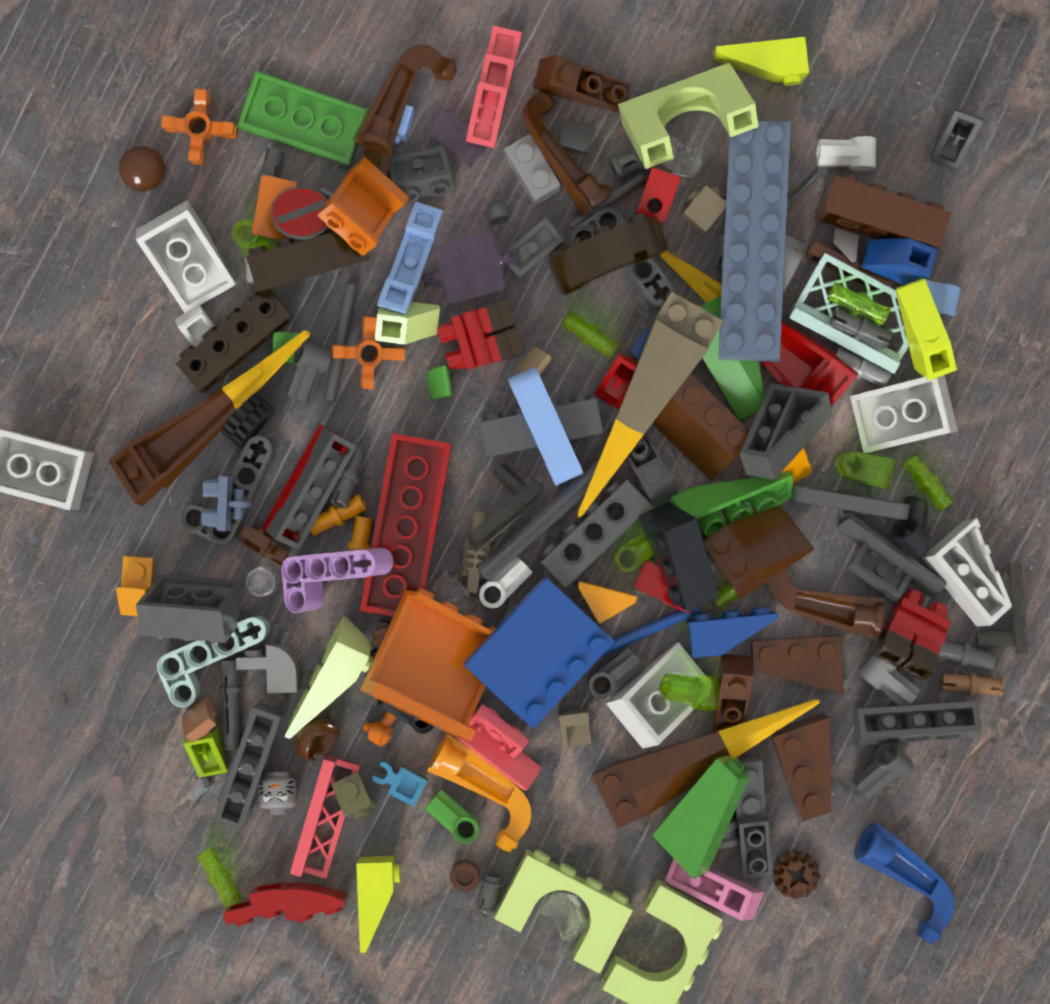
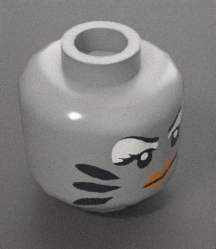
(277, 793)

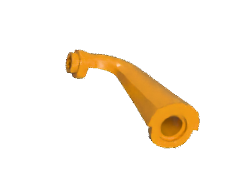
(466, 768)

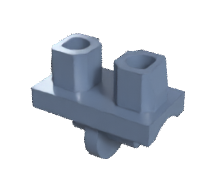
(221, 517)

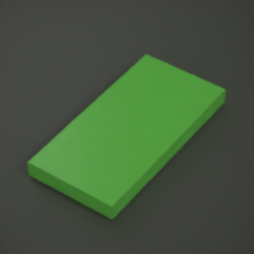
(301, 118)

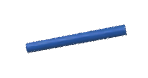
(650, 628)

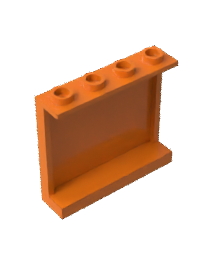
(423, 666)

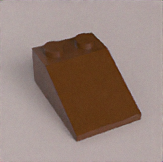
(756, 549)

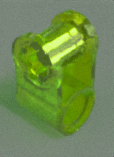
(870, 469)

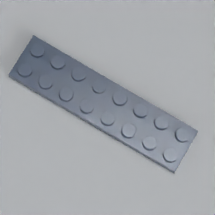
(755, 243)

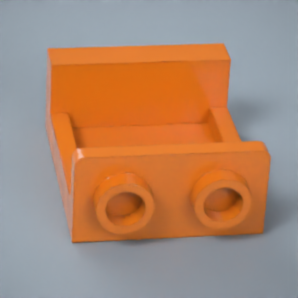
(362, 206)

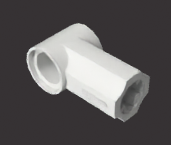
(856, 153)
(506, 581)

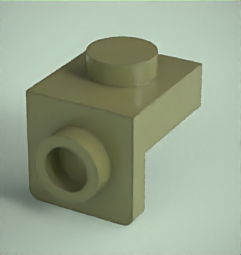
(353, 797)

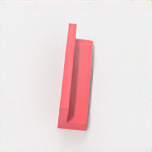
(313, 821)

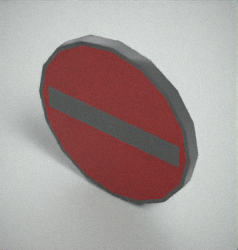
(296, 213)

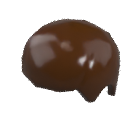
(142, 168)
(316, 738)

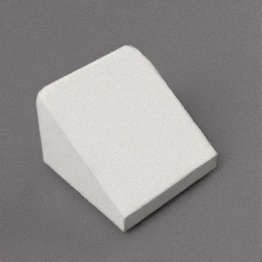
(194, 325)

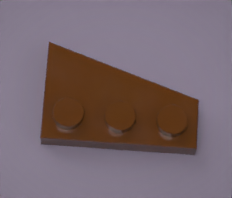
(804, 660)

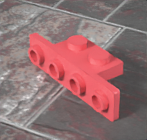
(502, 747)

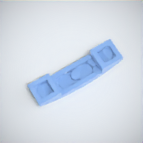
(411, 258)

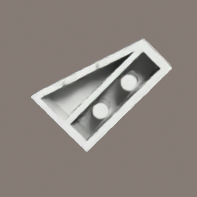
(969, 574)

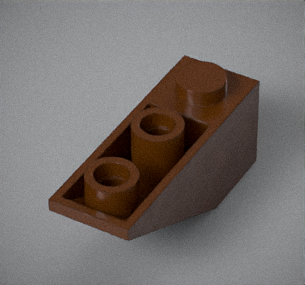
(580, 83)
(734, 691)

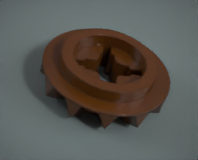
(794, 861)

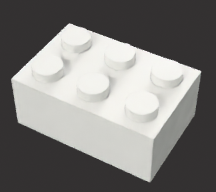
(43, 470)

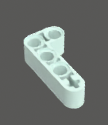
(215, 652)

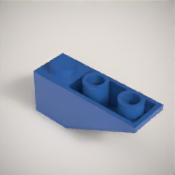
(721, 634)

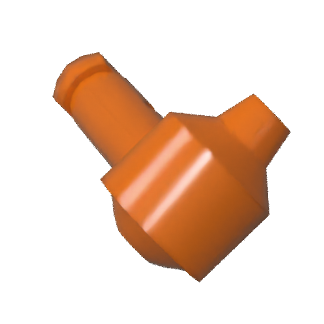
(380, 731)

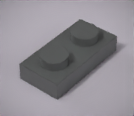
(535, 247)

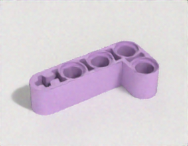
(305, 574)

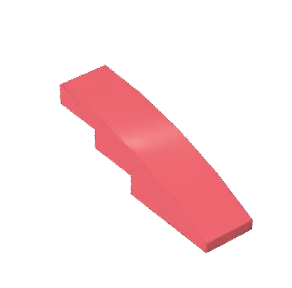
(493, 87)

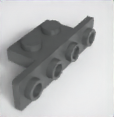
(885, 564)

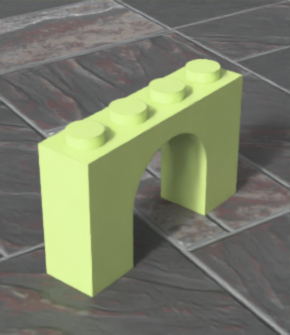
(711, 91)
(539, 876)
(696, 924)

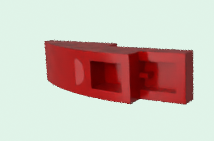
(295, 898)

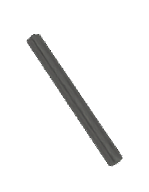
(537, 526)

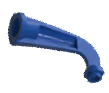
(893, 858)

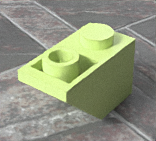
(417, 324)

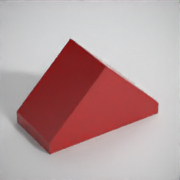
(616, 381)

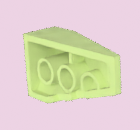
(342, 663)

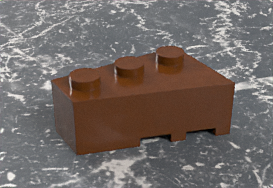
(806, 764)

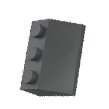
(190, 608)

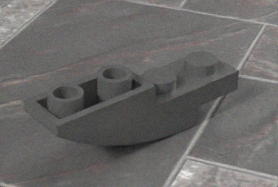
(753, 823)

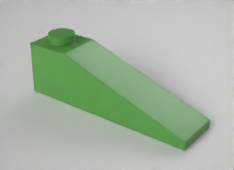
(737, 379)
(733, 500)

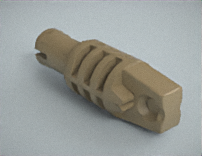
(471, 559)

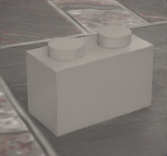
(532, 170)

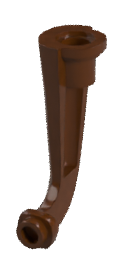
(385, 113)
(581, 187)
(846, 612)

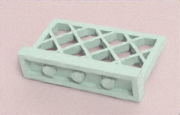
(819, 322)

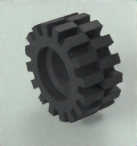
(248, 420)

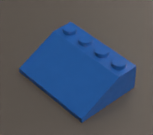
(539, 652)

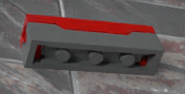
(309, 487)

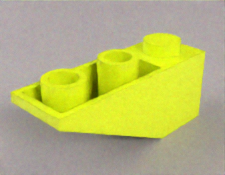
(925, 331)

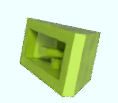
(207, 753)

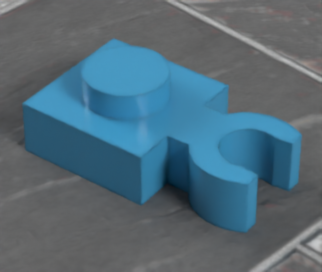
(405, 784)

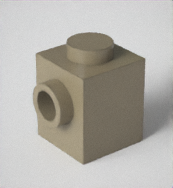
(704, 208)

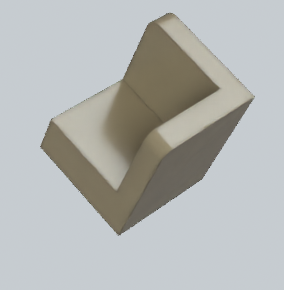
(574, 728)

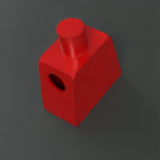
(659, 186)

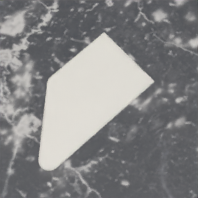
(847, 243)

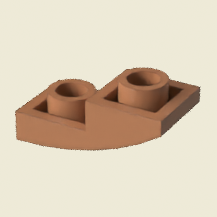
(199, 719)

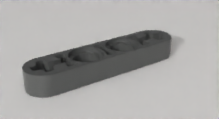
(850, 502)

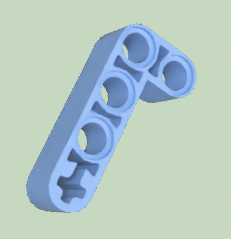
(545, 426)

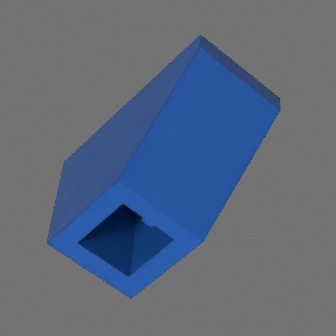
(899, 259)

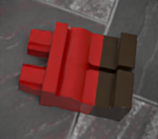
(472, 334)
(913, 635)

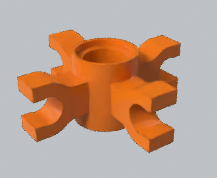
(200, 113)
(354, 352)

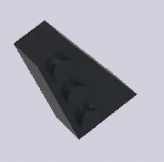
(680, 555)

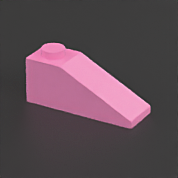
(718, 890)

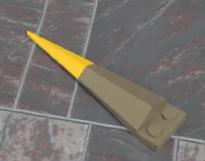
(671, 352)

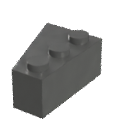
(783, 428)

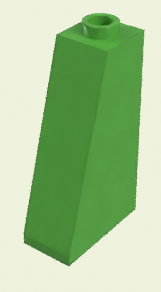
(702, 817)

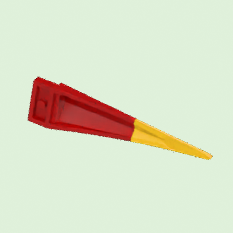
(802, 359)

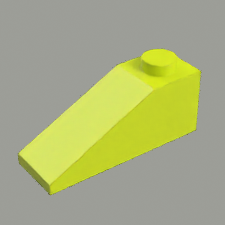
(772, 60)
(375, 887)

